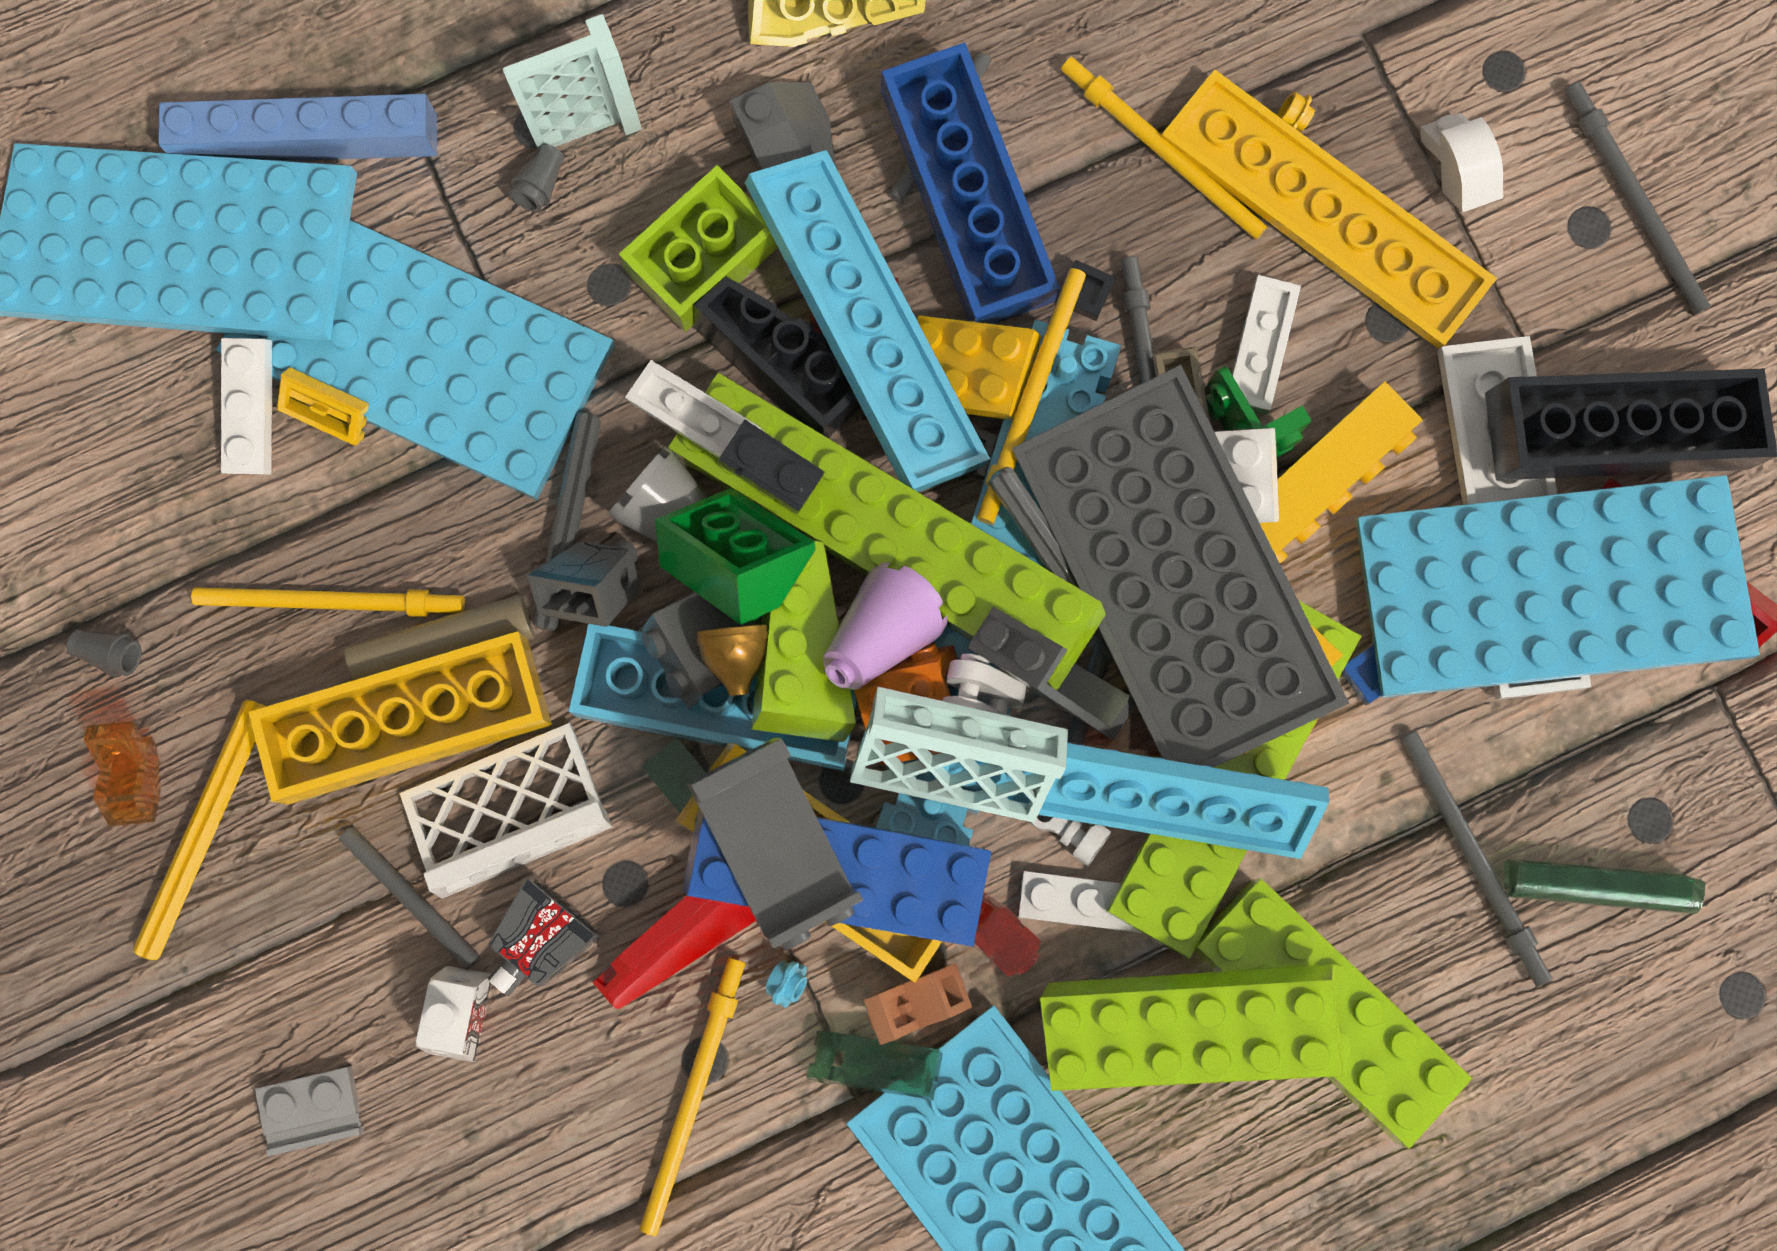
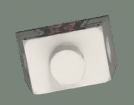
(454, 1013)

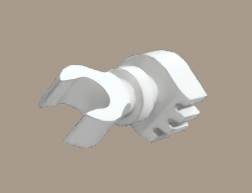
(1086, 843)

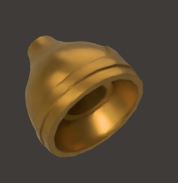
(734, 655)

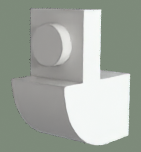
(1468, 160)

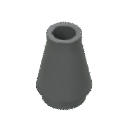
(536, 180)
(109, 652)

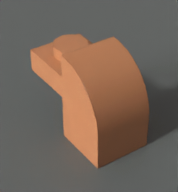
(917, 1004)

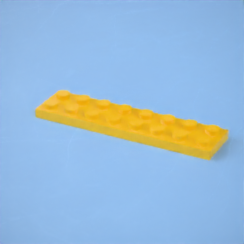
(1328, 210)

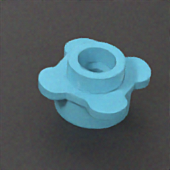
(786, 983)

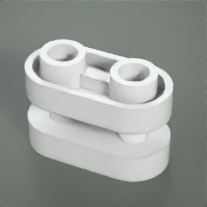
(983, 682)

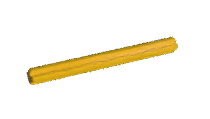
(197, 835)

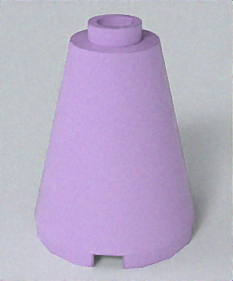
(884, 625)

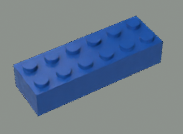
(968, 186)
(904, 879)

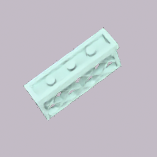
(604, 81)
(962, 737)

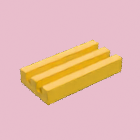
(322, 401)

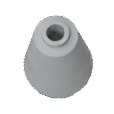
(656, 492)

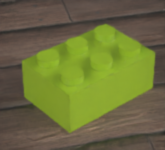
(697, 244)

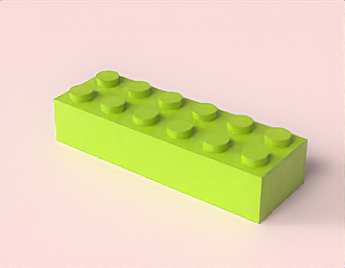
(1192, 1028)
(1387, 1060)

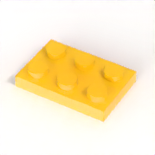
(983, 362)

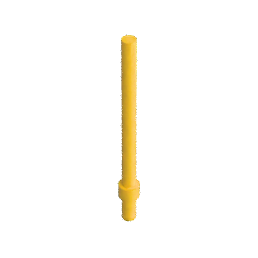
(1100, 92)
(1033, 388)
(414, 603)
(721, 1006)

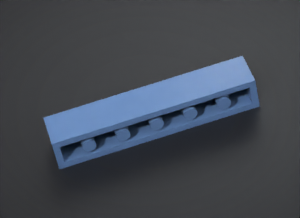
(301, 128)

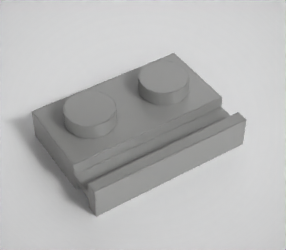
(309, 1111)

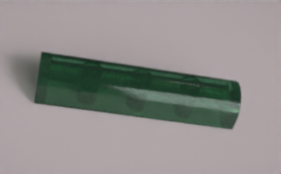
(1603, 886)

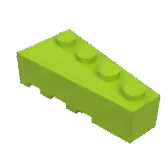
(792, 684)

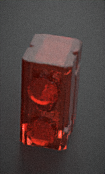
(1005, 939)

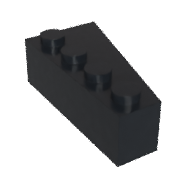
(778, 355)

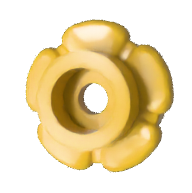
(1297, 111)

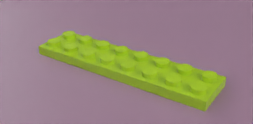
(1181, 881)

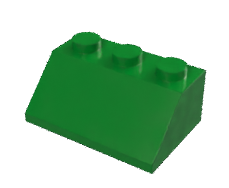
(733, 553)

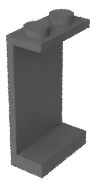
(672, 640)
(1033, 660)
(774, 844)

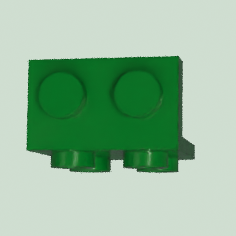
(1230, 406)

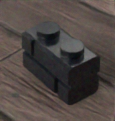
(770, 467)

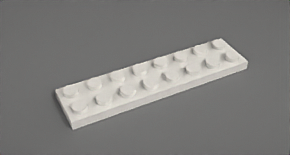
(1466, 375)

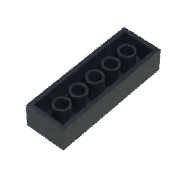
(1630, 423)

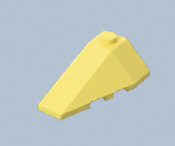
(797, 20)

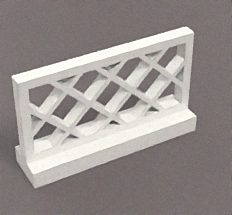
(511, 848)

